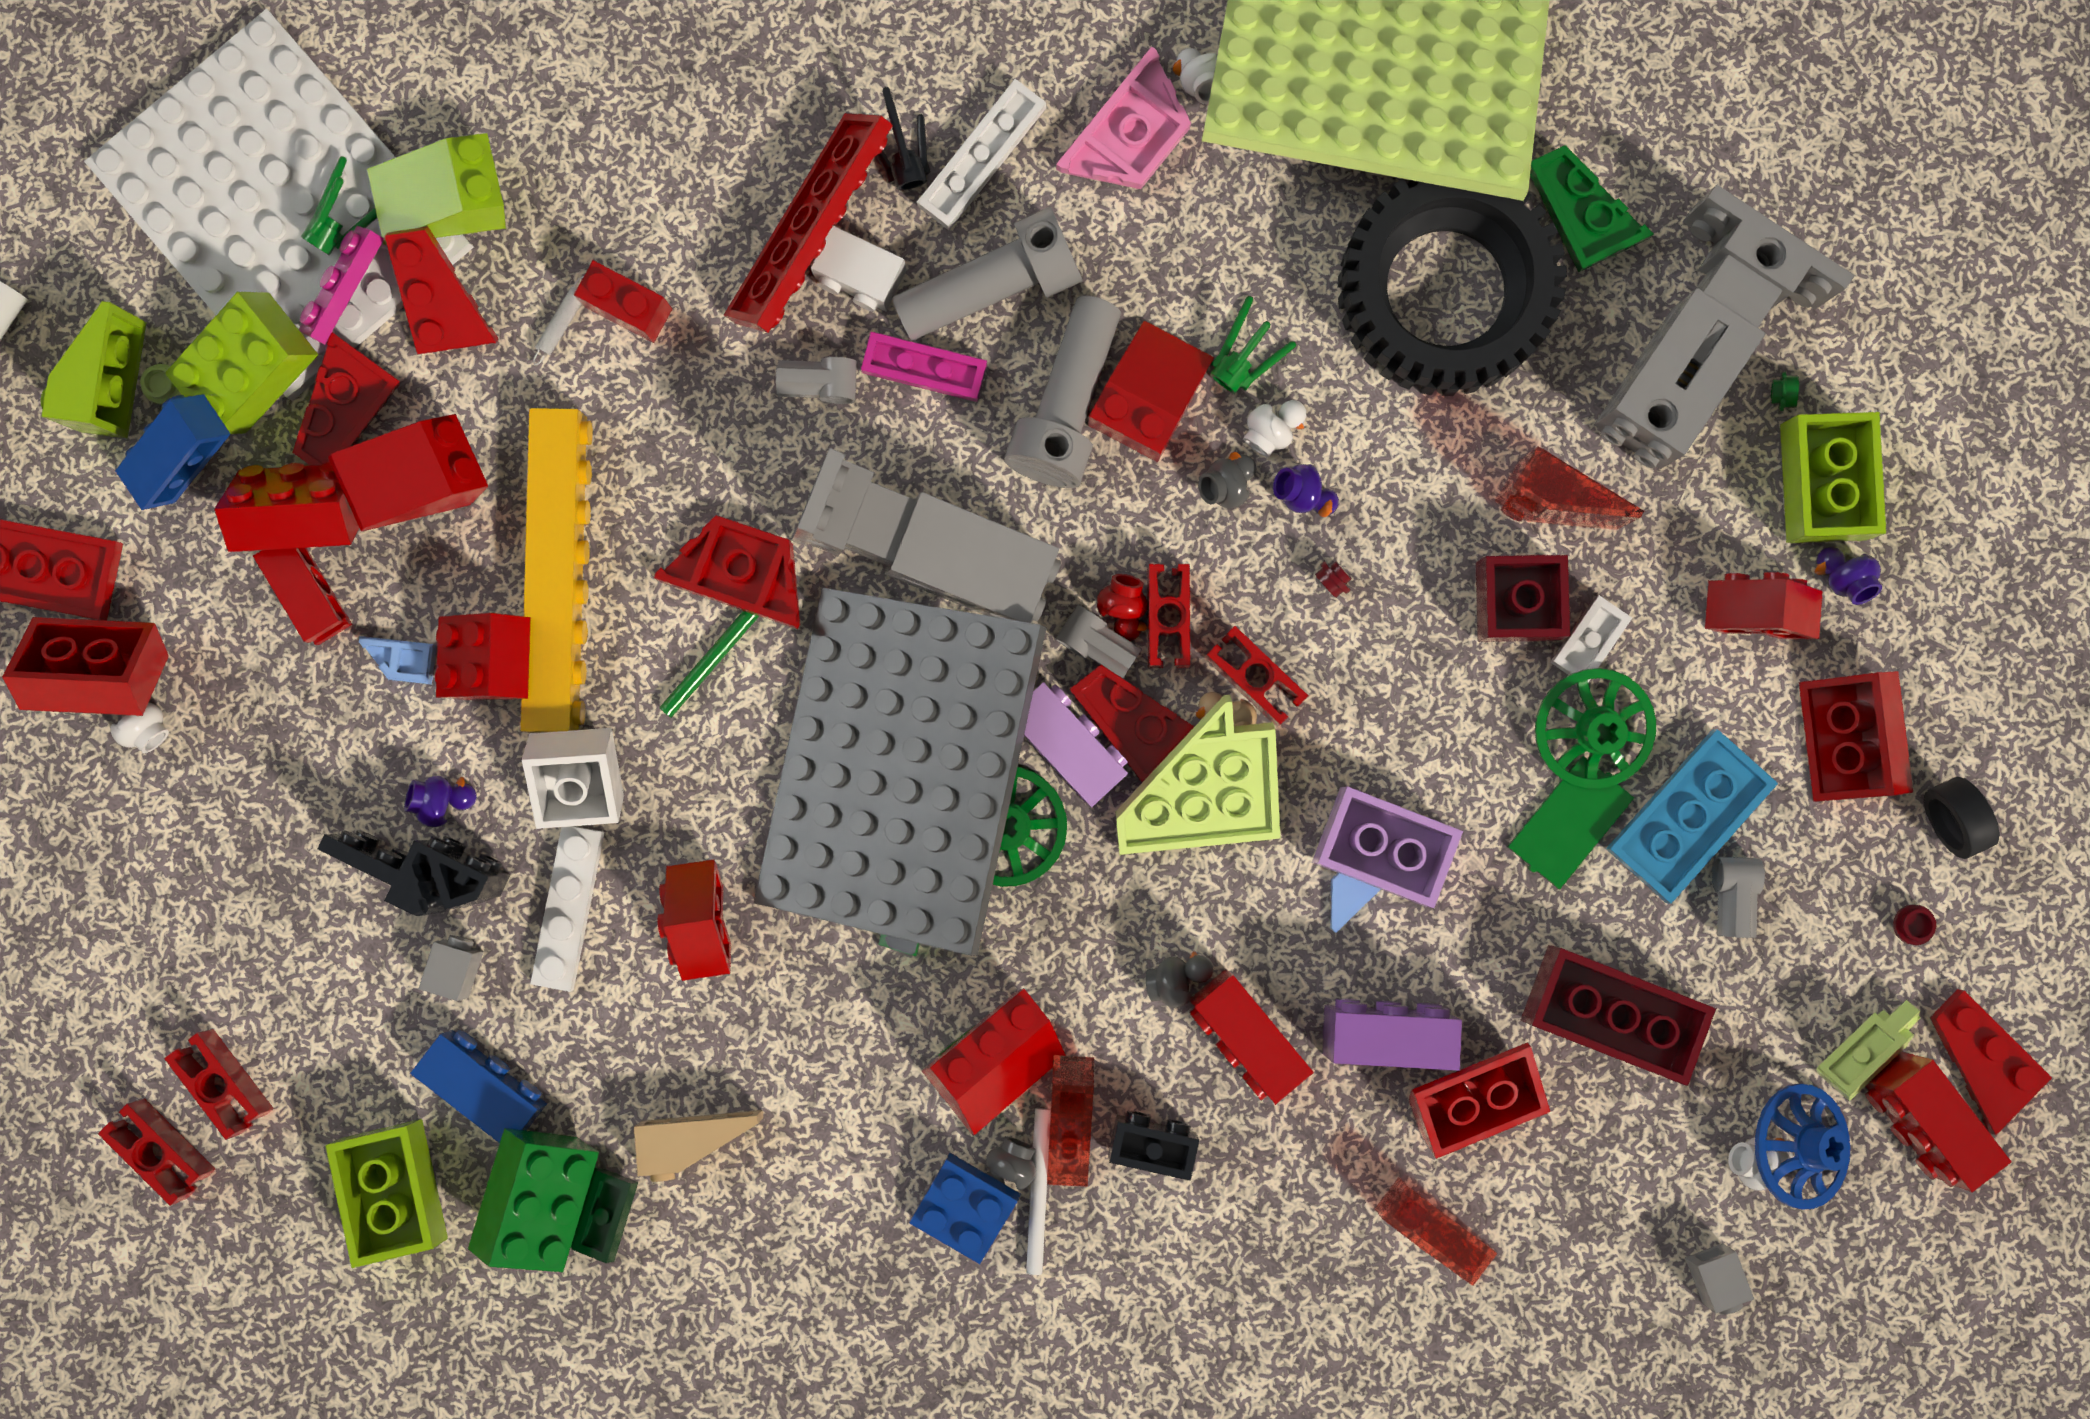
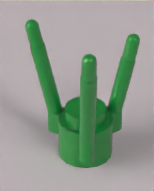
(323, 230)
(1232, 370)

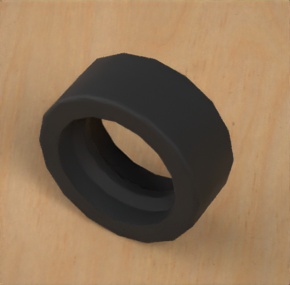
(1961, 817)

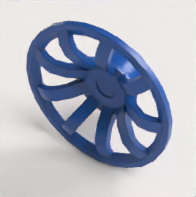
(1814, 1146)

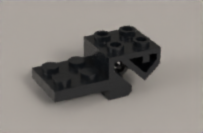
(428, 877)

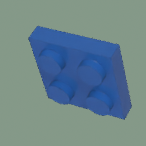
(965, 1208)

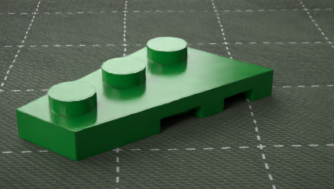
(1583, 211)

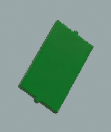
(1568, 826)

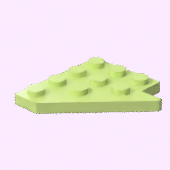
(1208, 789)

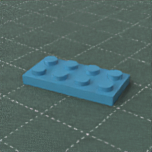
(1692, 816)

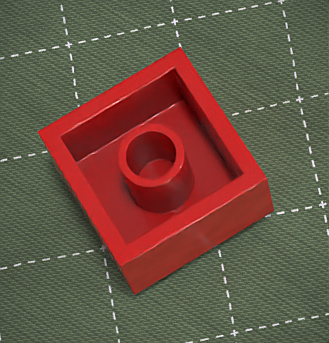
(483, 657)

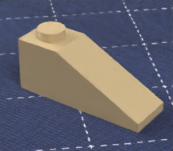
(677, 1143)

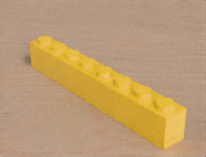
(555, 568)

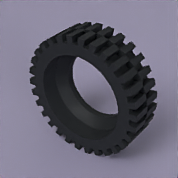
(1511, 237)

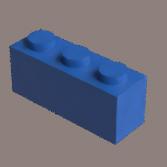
(172, 451)
(478, 1085)

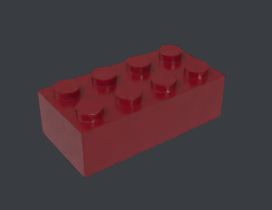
(1618, 1014)

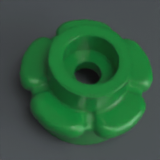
(1785, 391)

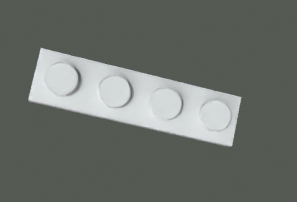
(981, 154)
(567, 908)

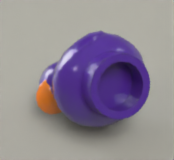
(1303, 491)
(1850, 578)
(431, 798)

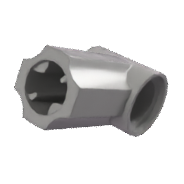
(829, 380)
(1089, 637)
(1737, 884)

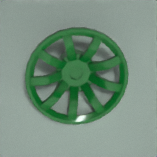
(1597, 729)
(1018, 830)

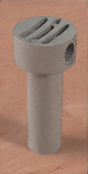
(1034, 258)
(1051, 444)

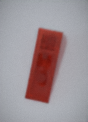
(1070, 1120)
(1435, 1231)

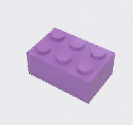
(1391, 1035)

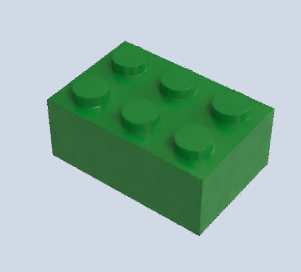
(533, 1201)

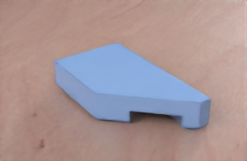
(402, 659)
(1347, 899)

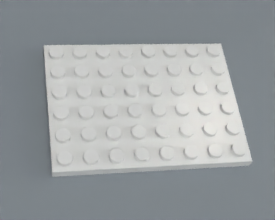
(233, 175)

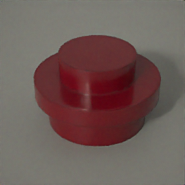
(1334, 578)
(1914, 924)

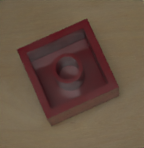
(1522, 598)

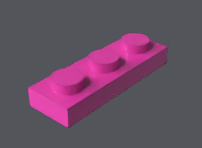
(339, 283)
(924, 366)

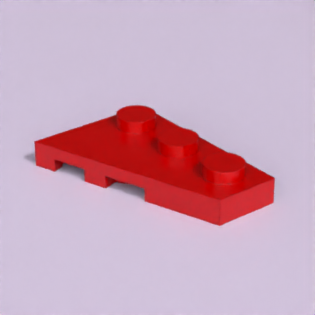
(432, 295)

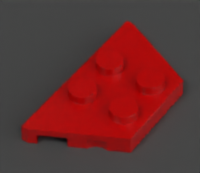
(739, 570)

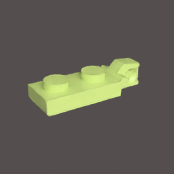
(1869, 1050)

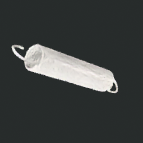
(558, 324)

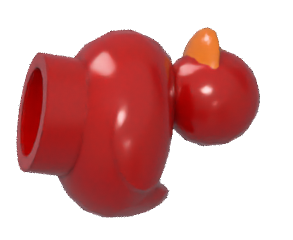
(1126, 603)

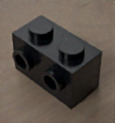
(1153, 1146)

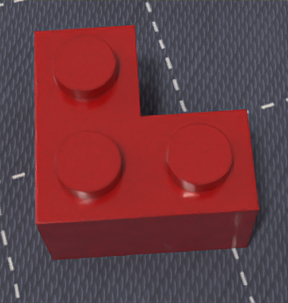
(1765, 606)
(695, 920)

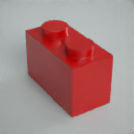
(623, 301)

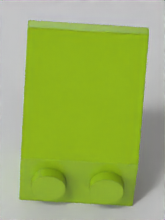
(440, 186)
(97, 375)

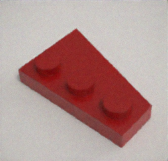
(343, 402)
(1130, 719)
(1994, 1066)

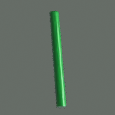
(708, 663)

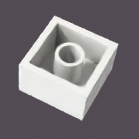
(573, 778)

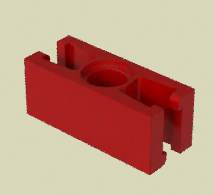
(303, 593)
(1181, 604)
(1273, 674)
(202, 1087)
(140, 1157)

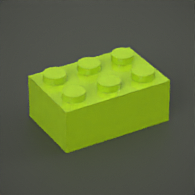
(243, 360)
(1833, 477)
(386, 1193)

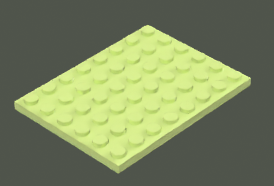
(1385, 87)

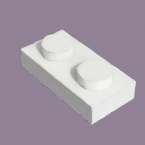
(1591, 637)

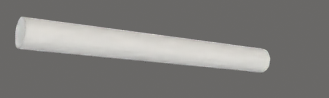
(1038, 1192)

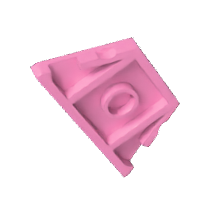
(1131, 130)

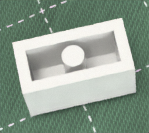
(858, 270)

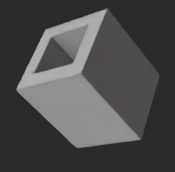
(451, 968)
(1720, 1279)

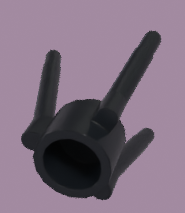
(907, 169)

